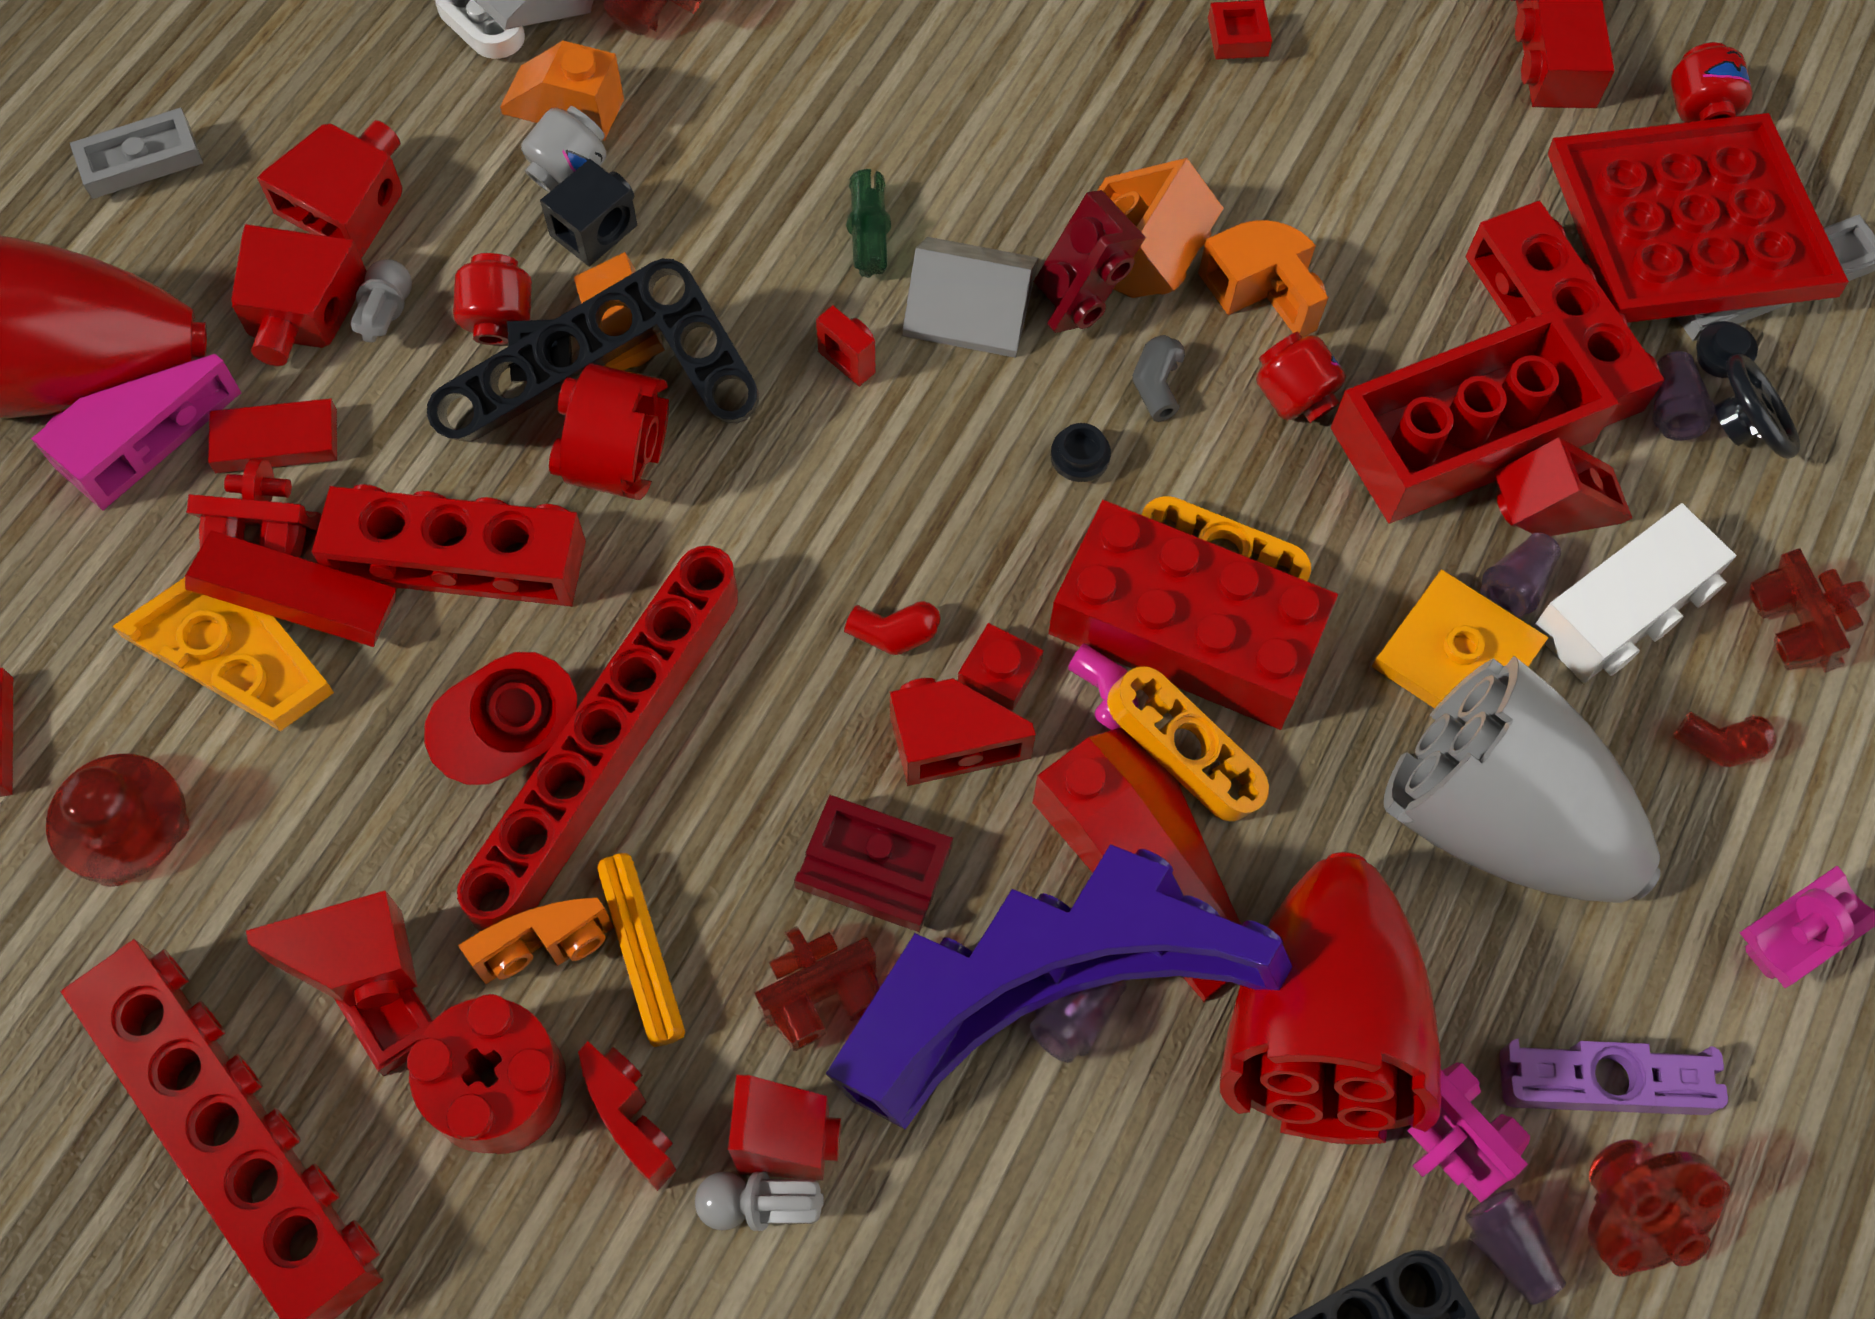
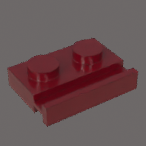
(874, 863)

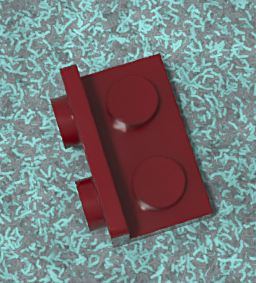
(1088, 262)

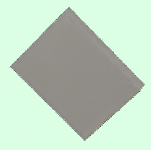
(969, 296)

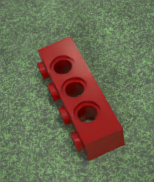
(1536, 270)
(476, 566)

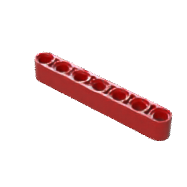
(602, 766)

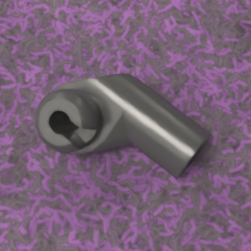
(1151, 372)

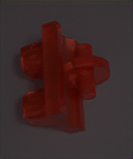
(1819, 635)
(792, 999)

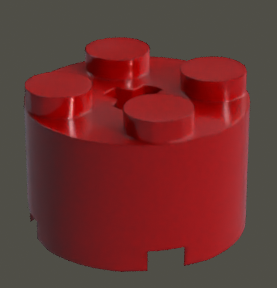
(610, 430)
(448, 1081)

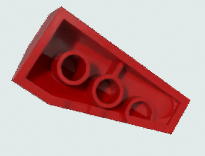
(1124, 797)

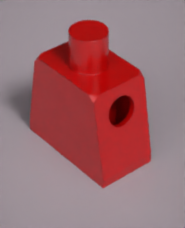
(337, 183)
(293, 289)

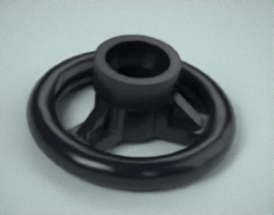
(1756, 409)

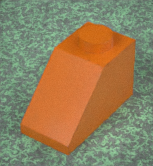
(566, 78)

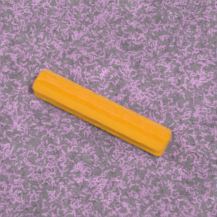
(640, 950)

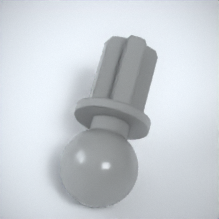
(380, 298)
(727, 1201)

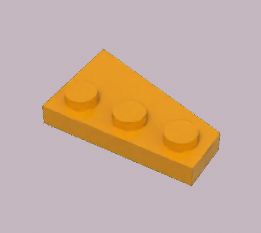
(229, 652)

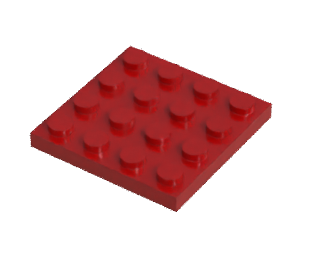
(1695, 218)

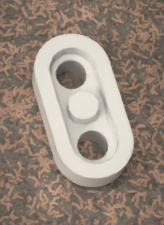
(480, 29)

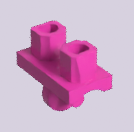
(1808, 928)
(1464, 1141)

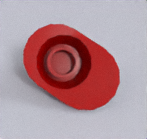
(499, 718)

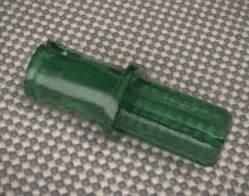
(868, 223)

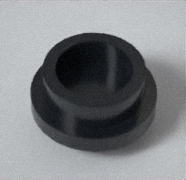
(1721, 341)
(1080, 452)

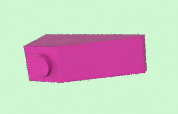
(127, 430)

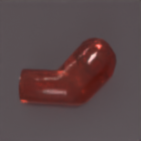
(1730, 744)

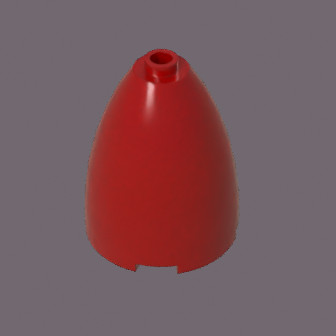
(82, 328)
(1353, 1026)

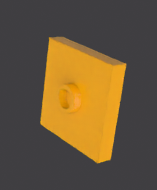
(1450, 637)

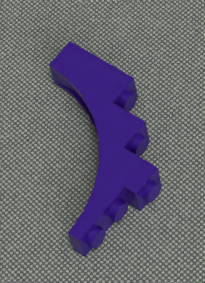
(1035, 951)

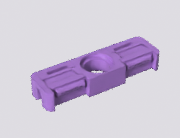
(1568, 1079)

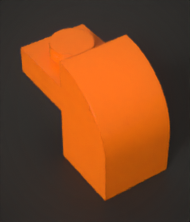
(1265, 262)

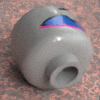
(561, 145)

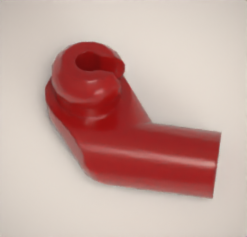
(896, 632)

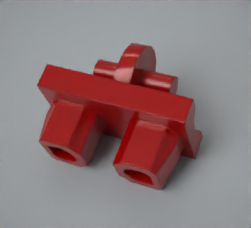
(281, 523)

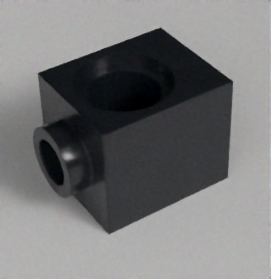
(590, 211)

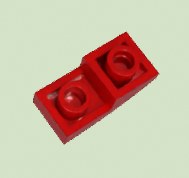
(617, 1098)

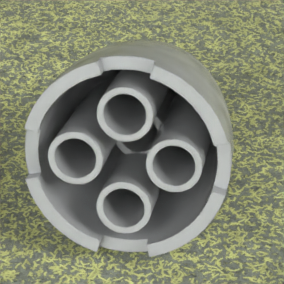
(1525, 791)

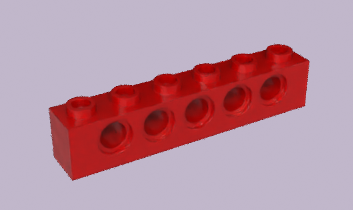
(112, 1007)

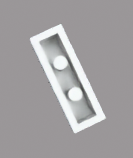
(1635, 594)

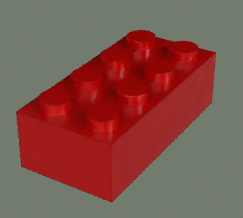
(1470, 412)
(1192, 613)

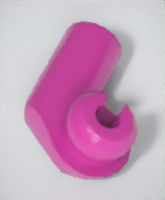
(1102, 674)

